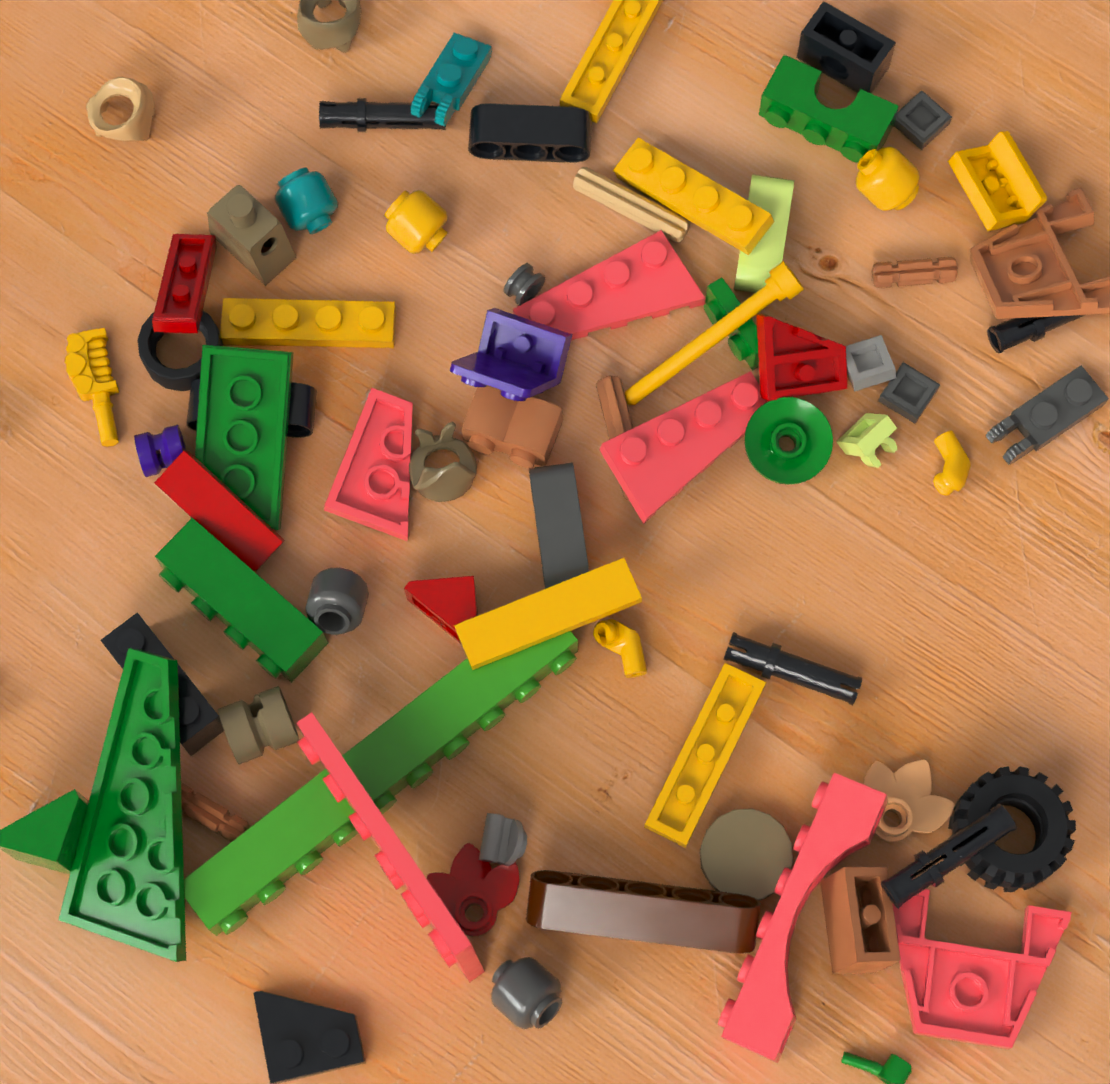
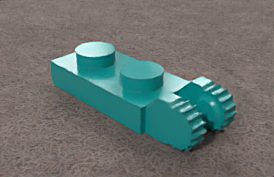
(452, 77)

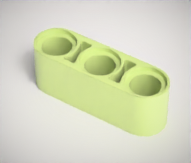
(774, 197)

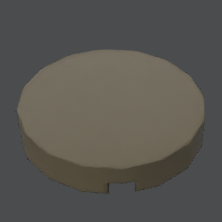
(745, 853)

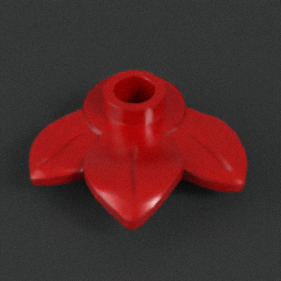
(476, 884)

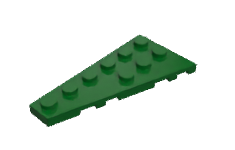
(131, 840)

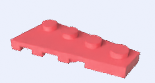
(675, 447)

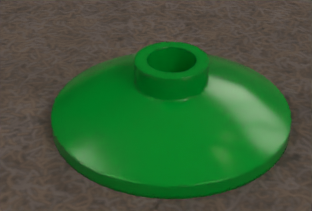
(791, 419)

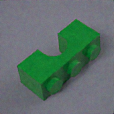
(793, 104)

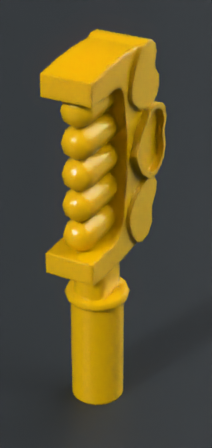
(92, 378)

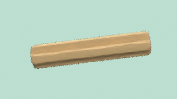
(631, 204)

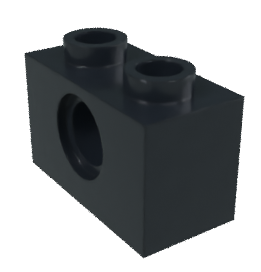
(845, 49)

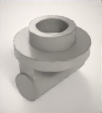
(502, 840)

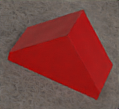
(444, 600)

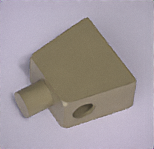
(243, 228)

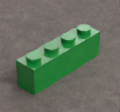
(241, 600)

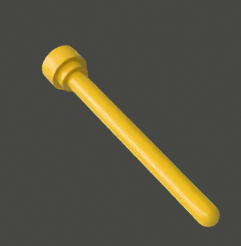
(779, 286)

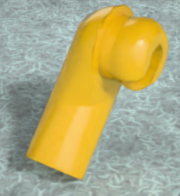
(956, 464)
(623, 642)

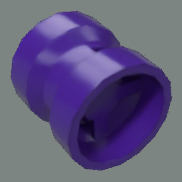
(169, 443)

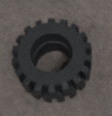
(1043, 809)

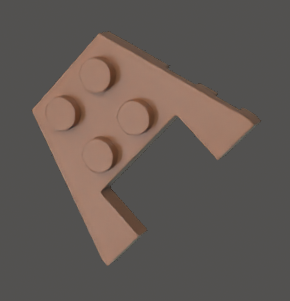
(1028, 271)

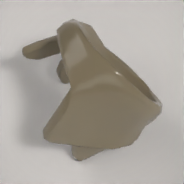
(329, 34)
(445, 482)

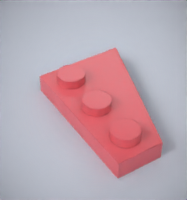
(374, 473)

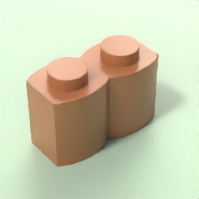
(512, 427)

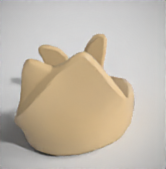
(138, 125)

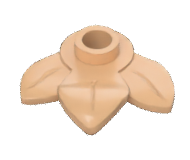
(909, 798)

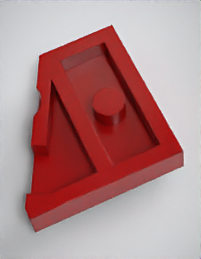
(797, 361)

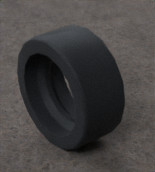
(167, 377)

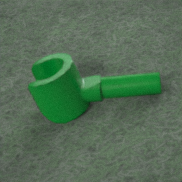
(893, 1072)

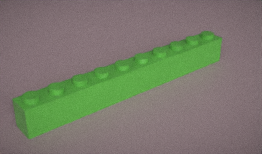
(384, 763)

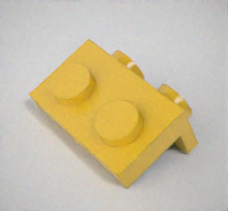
(998, 182)

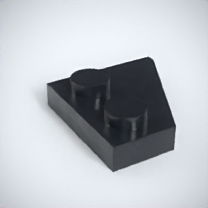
(305, 1038)

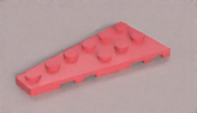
(393, 857)

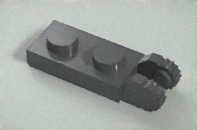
(1050, 413)

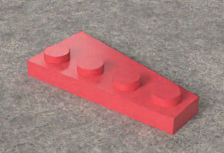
(621, 289)

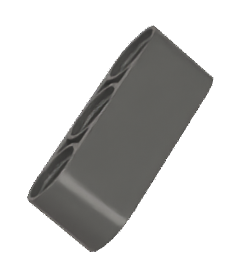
(558, 523)

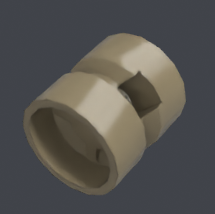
(258, 725)

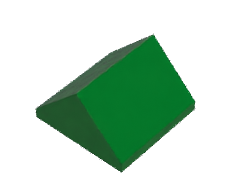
(47, 834)

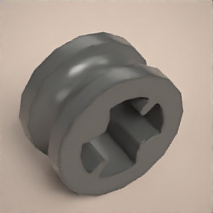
(524, 284)

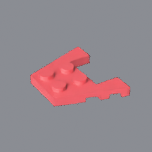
(969, 989)

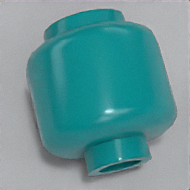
(306, 200)

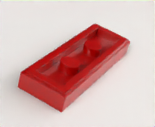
(184, 283)
(219, 510)

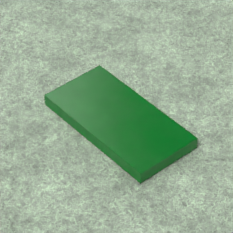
(246, 423)

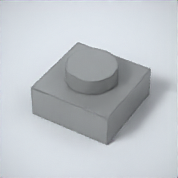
(869, 363)

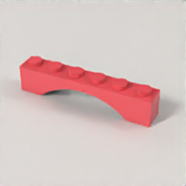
(843, 825)

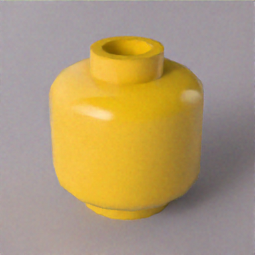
(887, 178)
(416, 221)

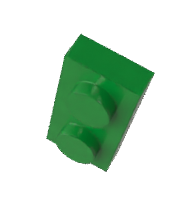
(742, 341)

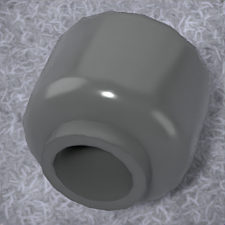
(337, 600)
(526, 993)

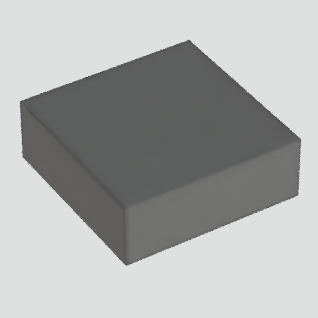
(921, 120)
(909, 393)

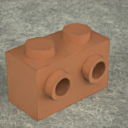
(859, 921)

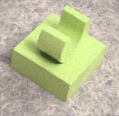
(866, 436)

